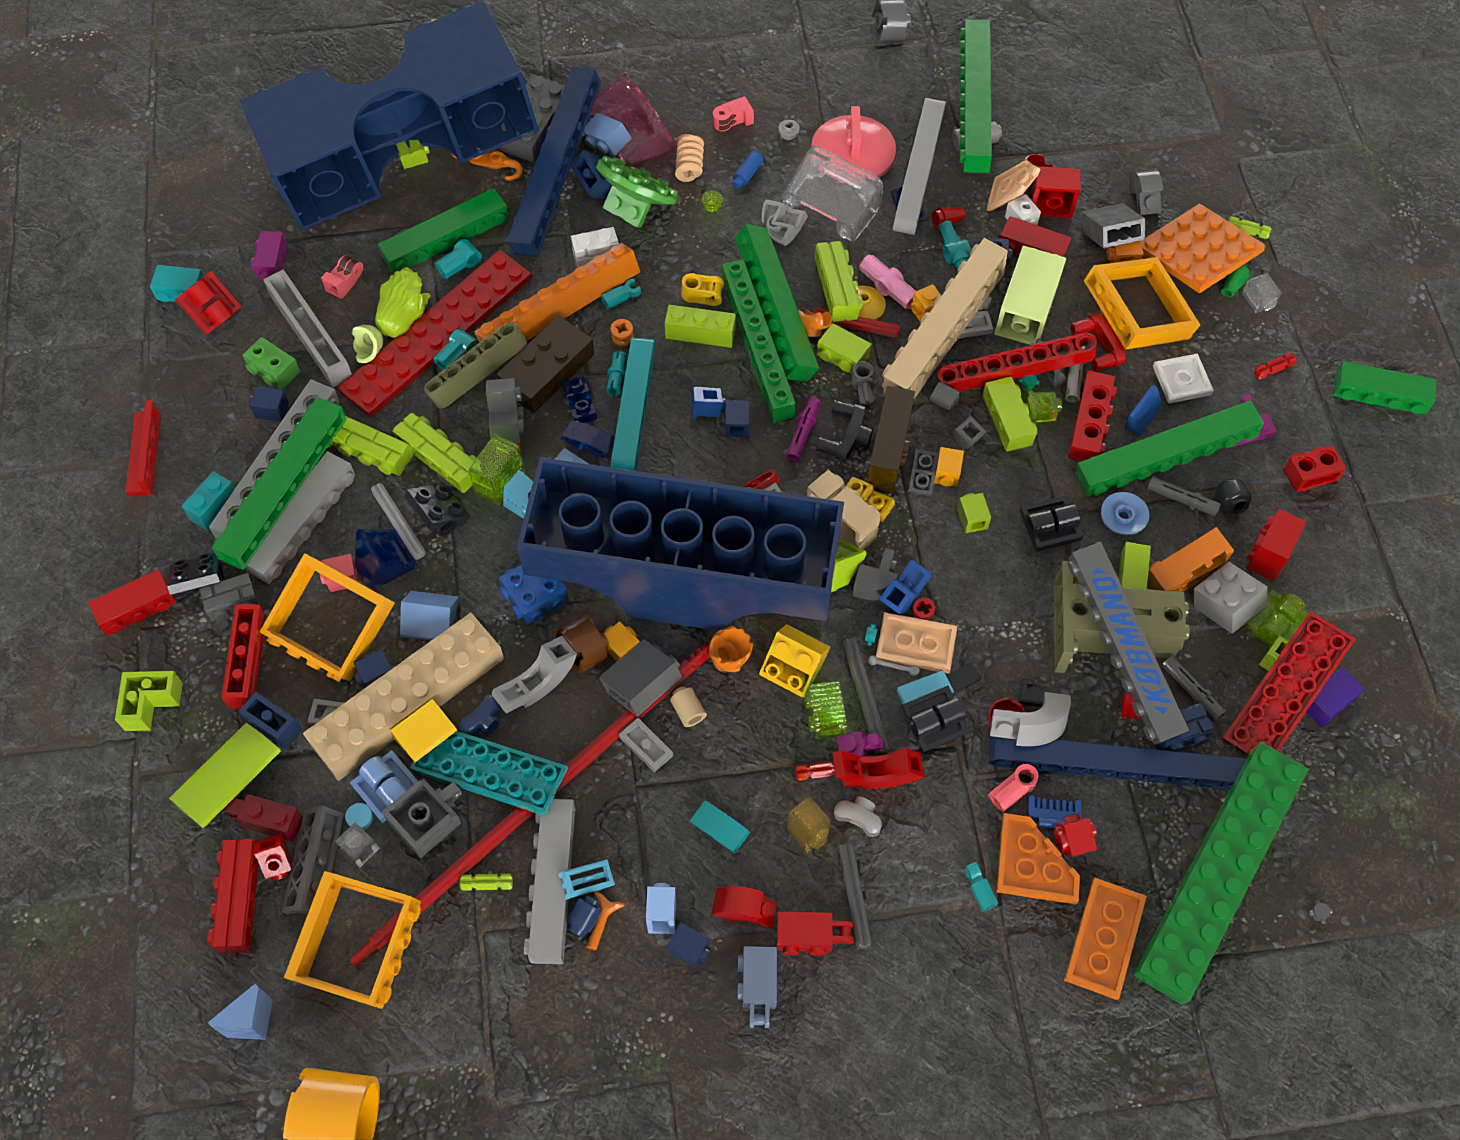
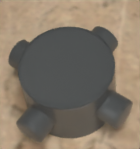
(1320, 912)

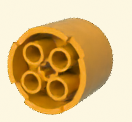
(332, 1106)

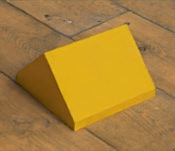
(423, 730)

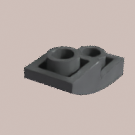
(923, 472)

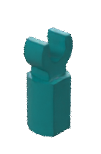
(620, 294)
(980, 888)

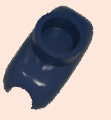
(481, 719)

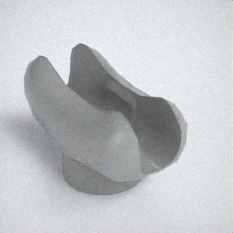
(860, 814)

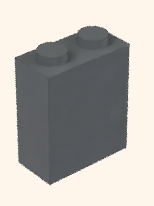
(1113, 225)
(641, 677)

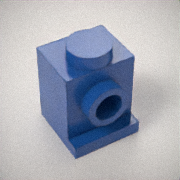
(707, 402)

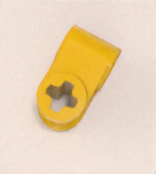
(701, 289)

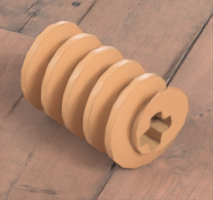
(689, 157)

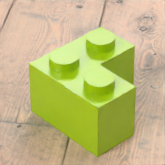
(143, 692)

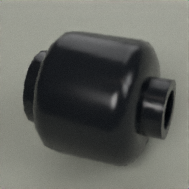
(1233, 496)

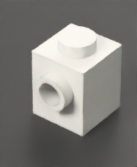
(1023, 209)

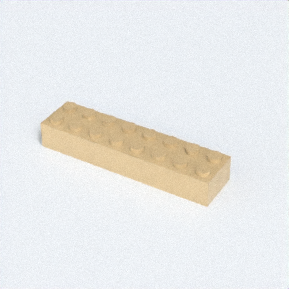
(947, 319)
(433, 672)

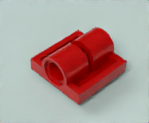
(208, 303)

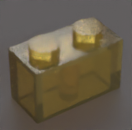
(809, 825)

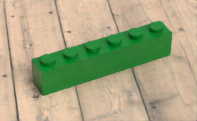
(443, 231)

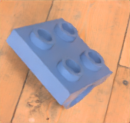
(382, 782)

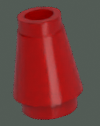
(944, 214)

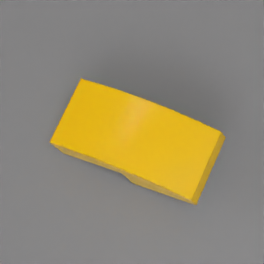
(879, 501)

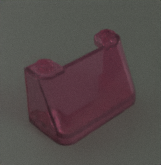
(629, 105)

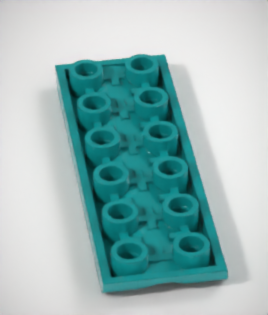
(493, 771)

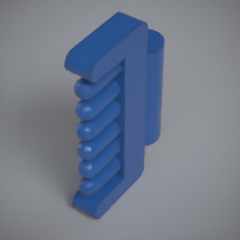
(1049, 817)

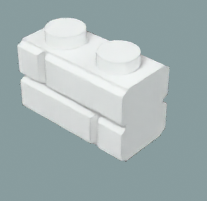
(591, 244)

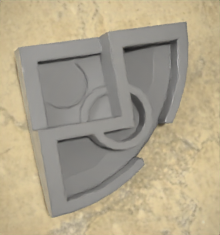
(781, 221)

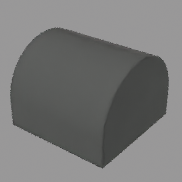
(945, 396)
(968, 433)

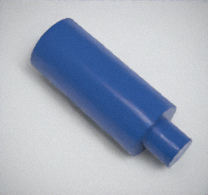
(747, 169)

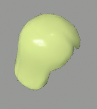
(367, 342)

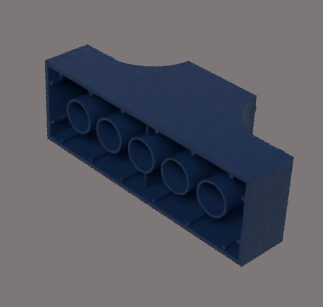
(680, 544)

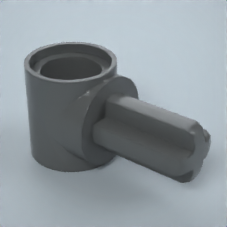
(863, 384)

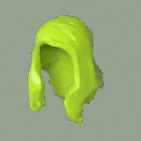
(400, 303)

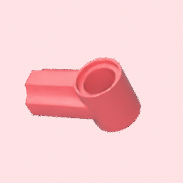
(1012, 788)

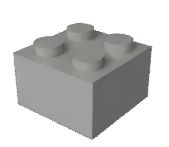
(1230, 597)

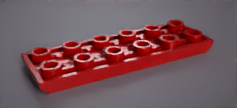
(1290, 685)

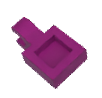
(859, 744)

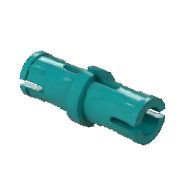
(616, 373)

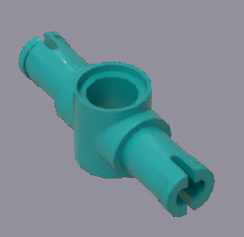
(954, 248)

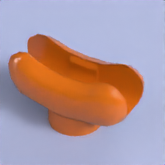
(815, 323)

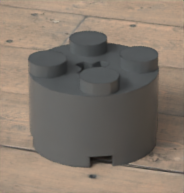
(890, 20)

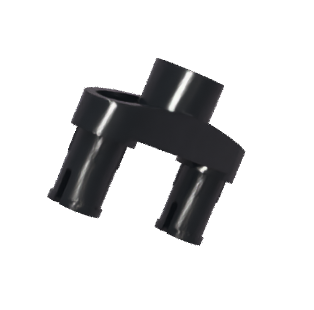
(855, 435)

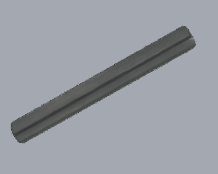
(864, 691)

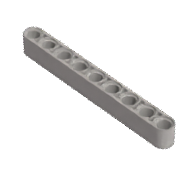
(919, 167)

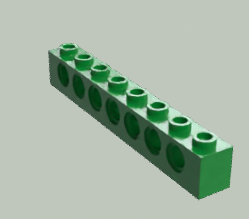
(758, 342)

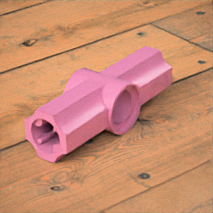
(887, 280)

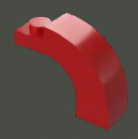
(878, 771)

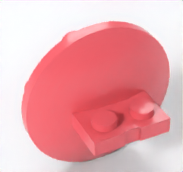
(858, 141)

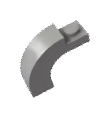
(542, 677)
(1033, 727)

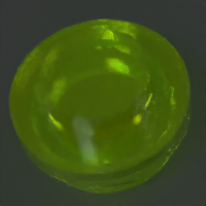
(712, 200)

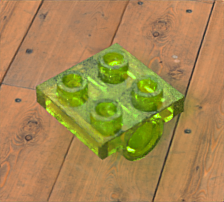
(1278, 618)

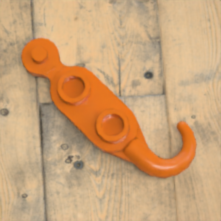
(498, 160)

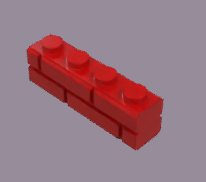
(243, 655)
(235, 897)

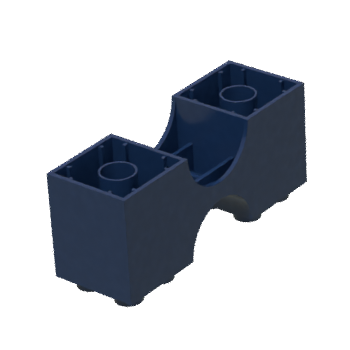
(336, 138)

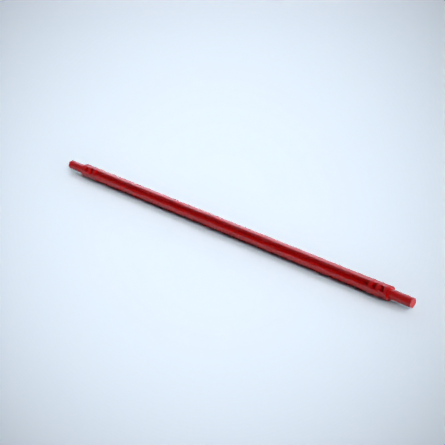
(519, 815)

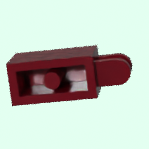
(266, 816)

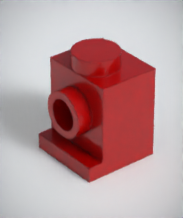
(273, 850)

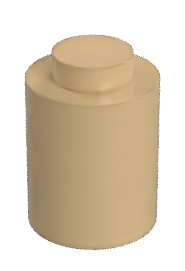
(687, 706)

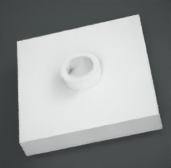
(1183, 378)

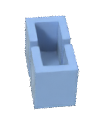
(661, 909)

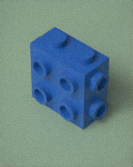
(531, 595)

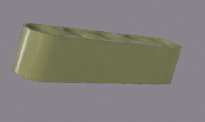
(475, 365)

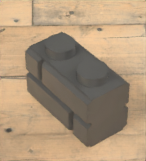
(221, 597)

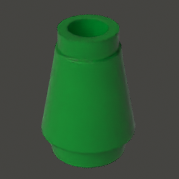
(1235, 281)

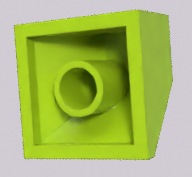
(847, 562)

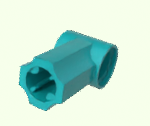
(462, 256)
(459, 344)

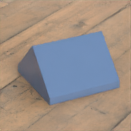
(427, 614)
(245, 1016)

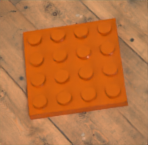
(1201, 247)

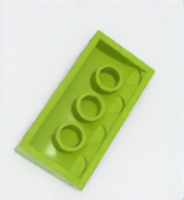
(224, 775)

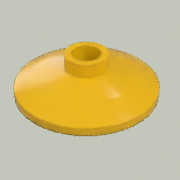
(874, 305)

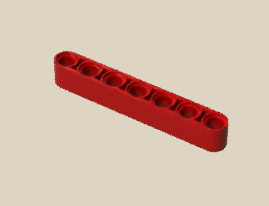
(1024, 355)

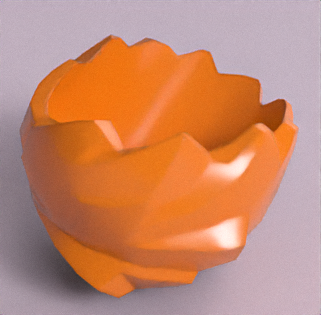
(730, 649)

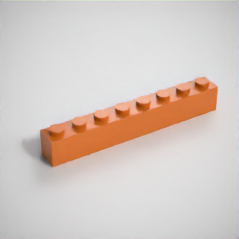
(568, 293)

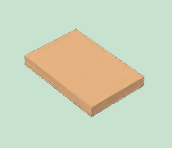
(916, 642)

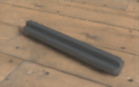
(855, 896)

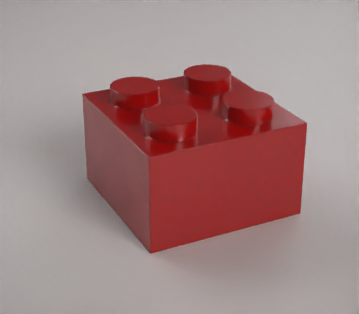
(1056, 191)
(1274, 544)

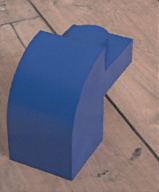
(906, 590)

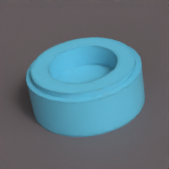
(360, 814)

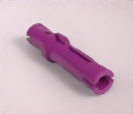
(806, 420)

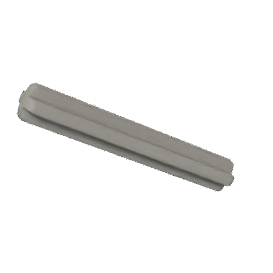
(398, 521)

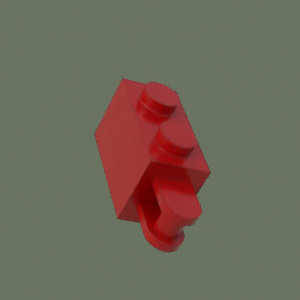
(810, 933)

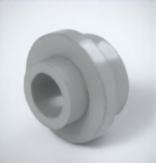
(789, 129)

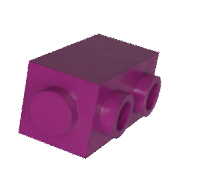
(270, 254)

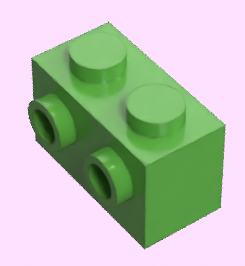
(271, 363)

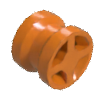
(624, 338)

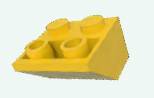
(794, 660)

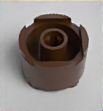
(585, 641)

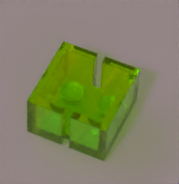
(495, 468)

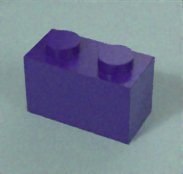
(1335, 696)

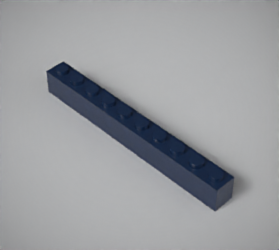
(554, 162)

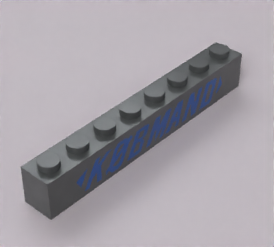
(1127, 643)

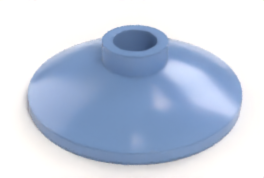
(1125, 505)

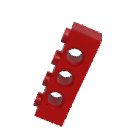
(1100, 387)

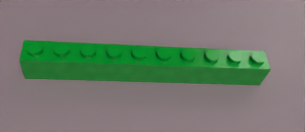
(976, 100)

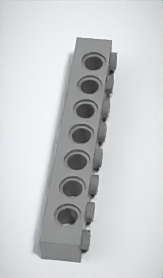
(270, 450)

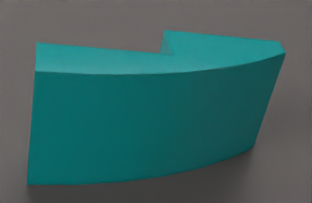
(720, 826)

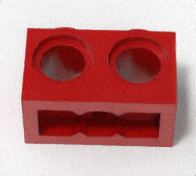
(1314, 472)

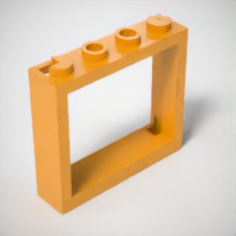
(1119, 316)
(290, 597)
(317, 922)

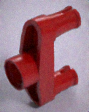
(1107, 338)

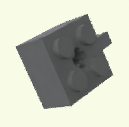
(432, 806)

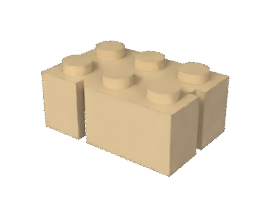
(858, 519)

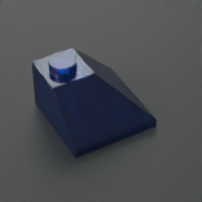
(381, 556)

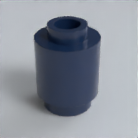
(584, 915)

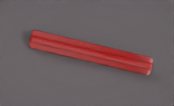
(867, 325)

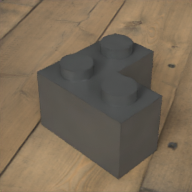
(504, 411)

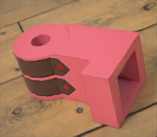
(733, 114)
(342, 276)

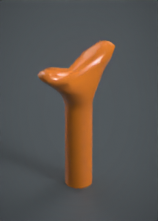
(608, 908)

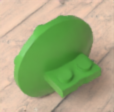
(633, 190)

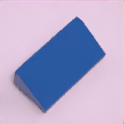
(1144, 411)

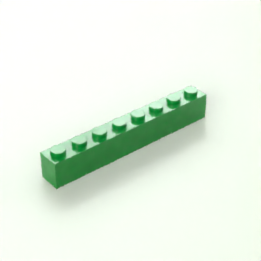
(777, 303)
(1169, 449)
(279, 483)

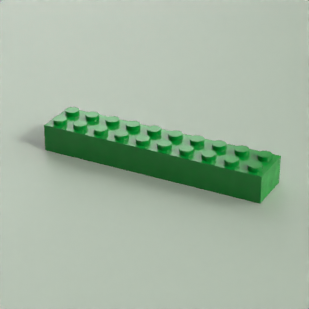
(1220, 873)

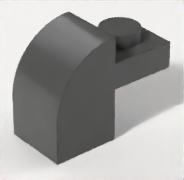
(1147, 187)
(873, 581)

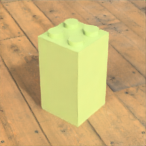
(1030, 295)

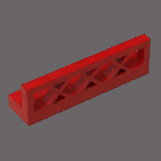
(143, 451)

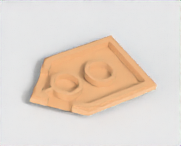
(1011, 184)

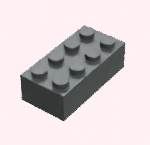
(544, 100)

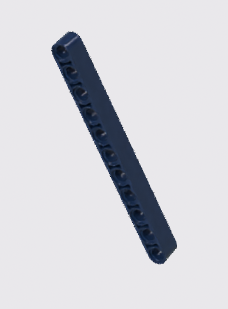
(1119, 762)

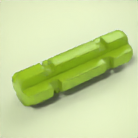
(1251, 227)
(486, 882)

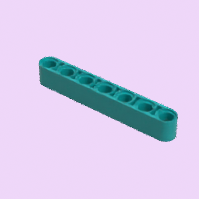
(633, 404)

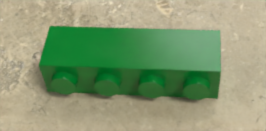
(1384, 388)

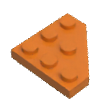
(1032, 864)

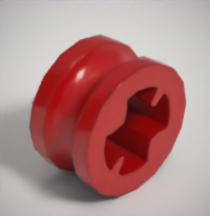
(926, 604)

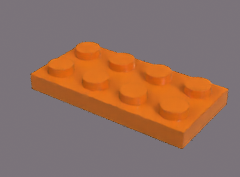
(1105, 938)

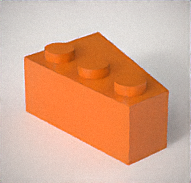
(1190, 564)

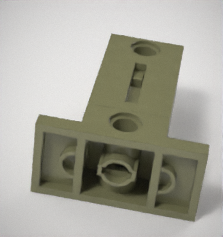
(1157, 611)

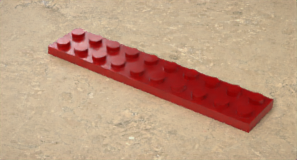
(414, 351)

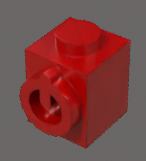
(1075, 835)

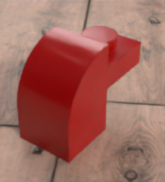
(744, 904)

